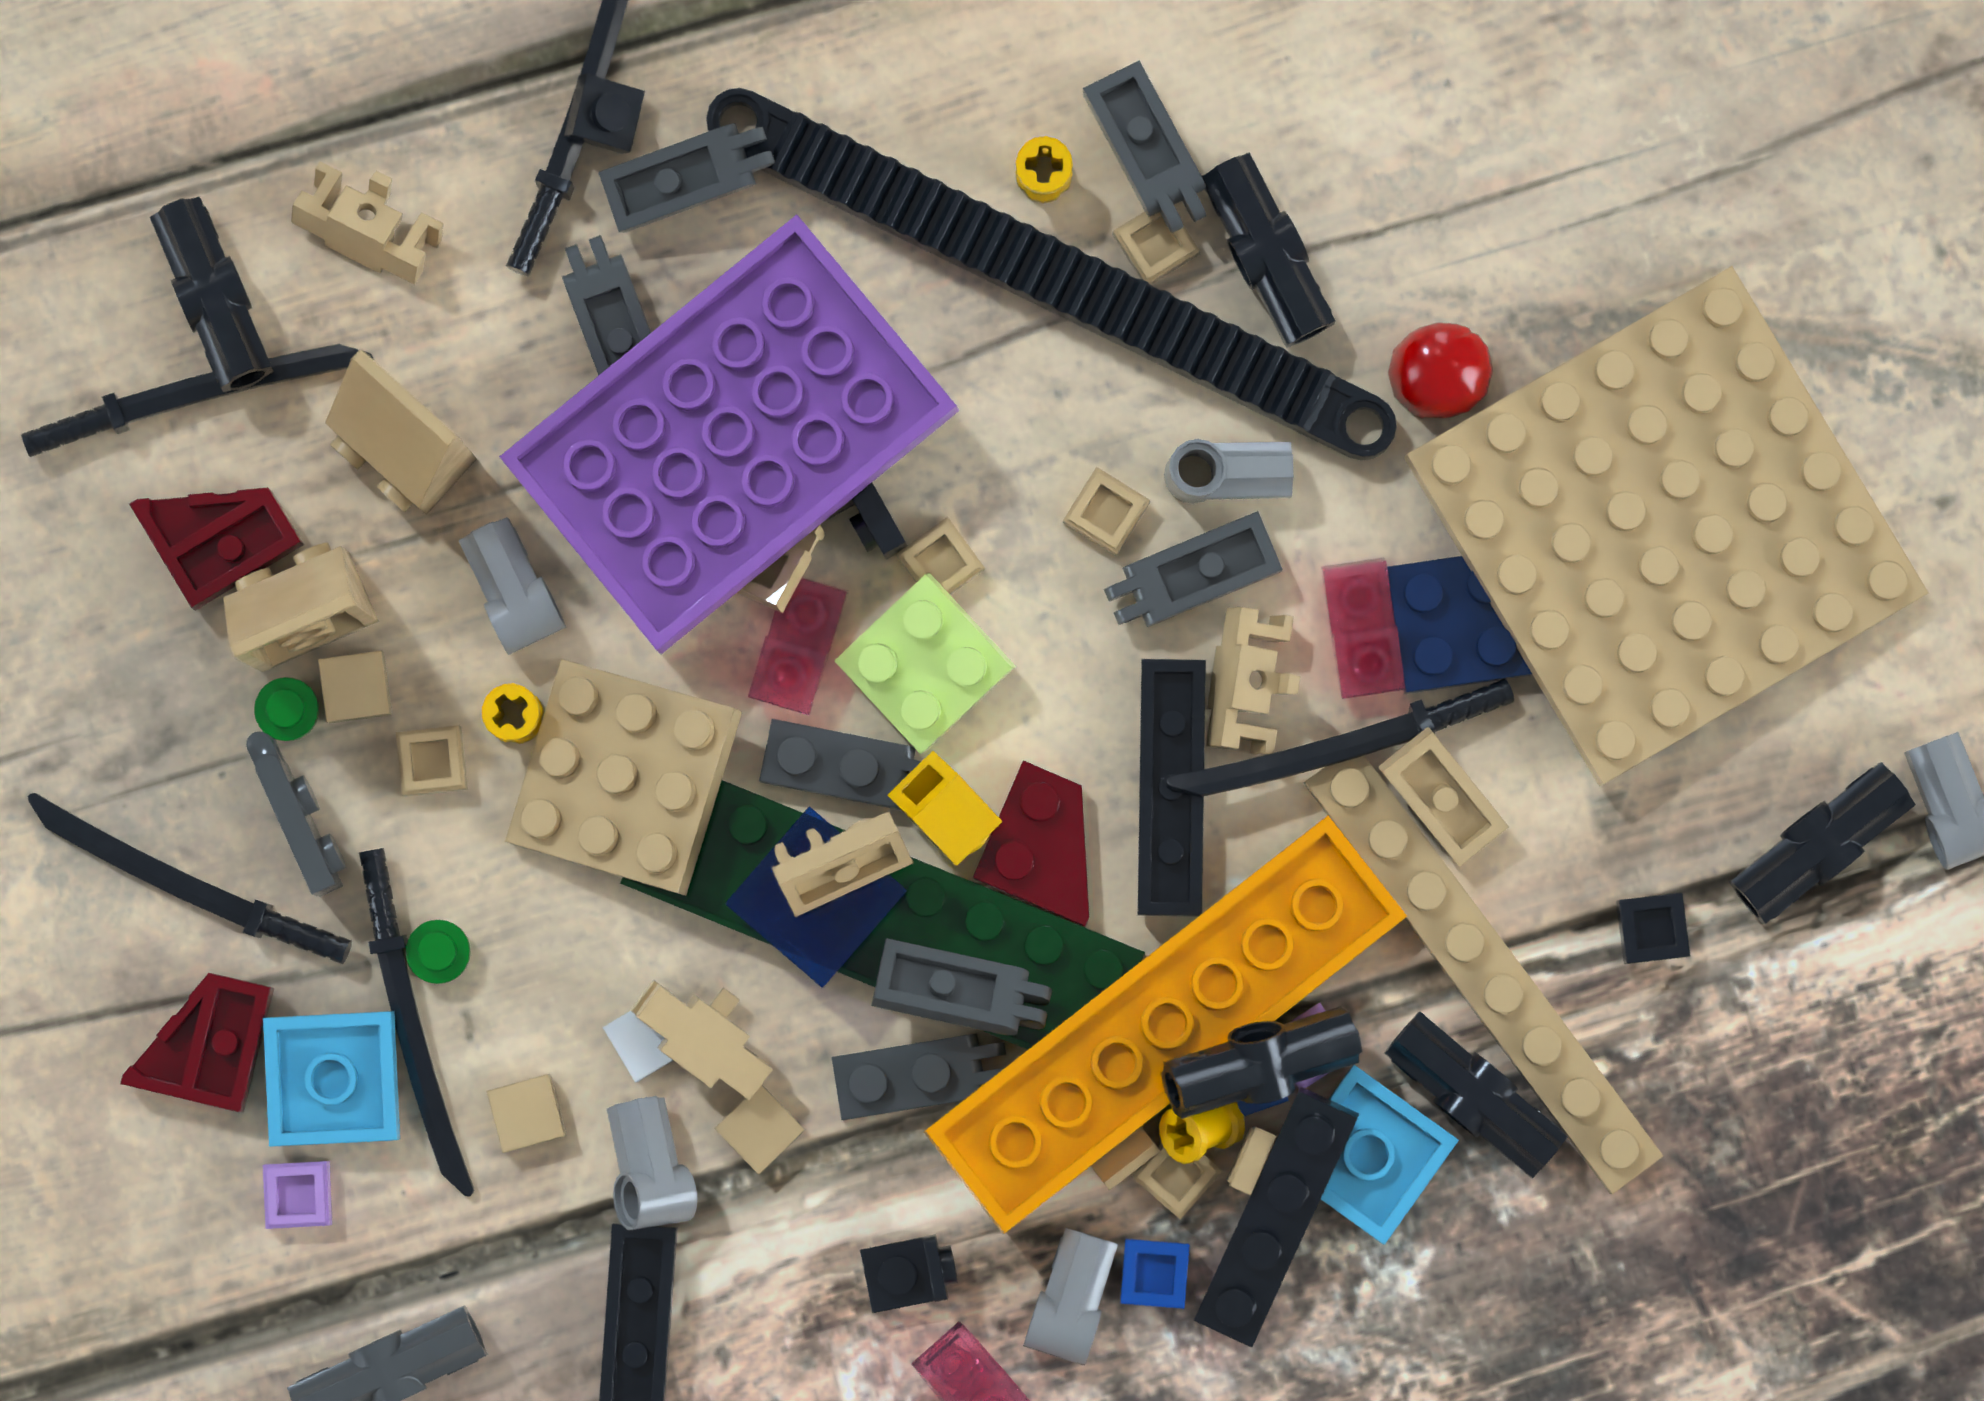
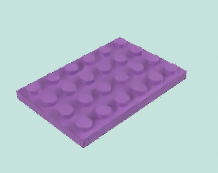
(729, 434)

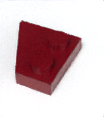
(216, 538)
(1040, 845)
(208, 1046)

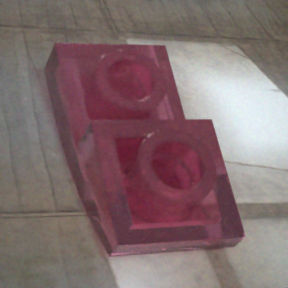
(1363, 628)
(798, 647)
(964, 1370)

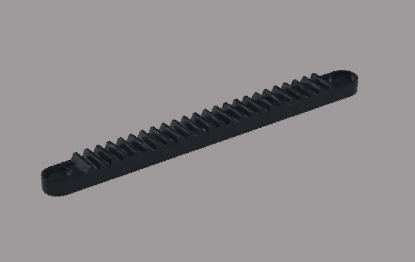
(1059, 277)

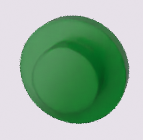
(286, 709)
(438, 951)

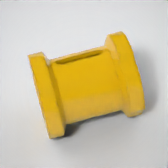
(1028, 158)
(493, 713)
(1191, 1136)

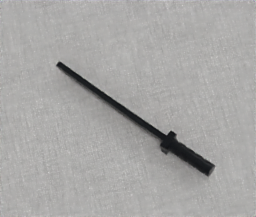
(555, 181)
(119, 412)
(1344, 746)
(255, 916)
(401, 998)

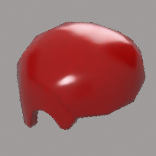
(1440, 370)

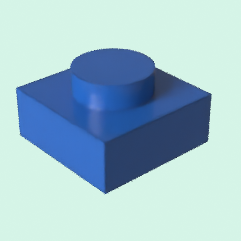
(1154, 1273)

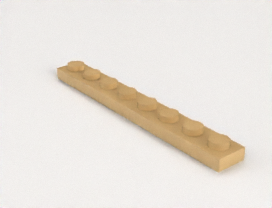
(1485, 972)

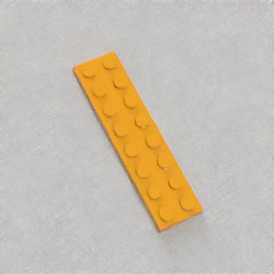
(1103, 1065)

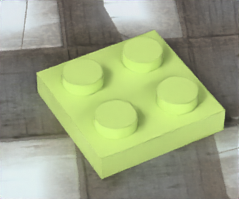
(924, 663)

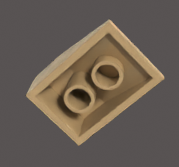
(396, 436)
(296, 609)

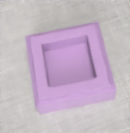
(297, 1194)

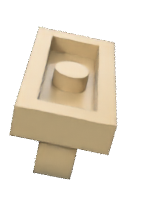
(1443, 796)
(841, 865)

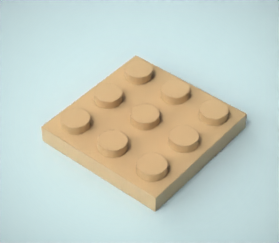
(623, 776)

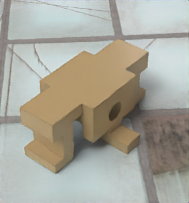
(359, 239)
(1230, 683)
(703, 1038)

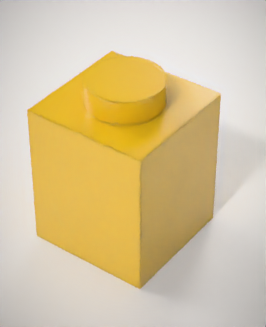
(945, 808)

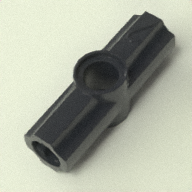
(1268, 250)
(211, 294)
(1822, 843)
(1261, 1062)
(1475, 1095)

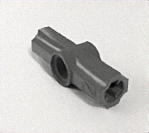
(398, 1363)

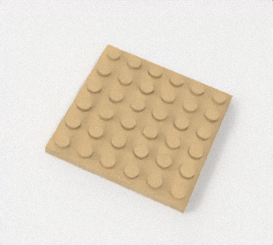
(1665, 525)

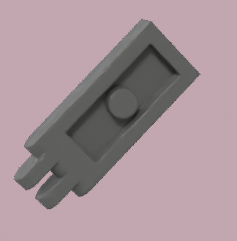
(1146, 144)
(683, 176)
(605, 304)
(1197, 571)
(835, 763)
(293, 805)
(958, 989)
(912, 1075)

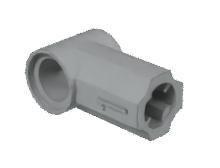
(1237, 471)
(517, 599)
(1950, 798)
(650, 1182)
(1068, 1309)

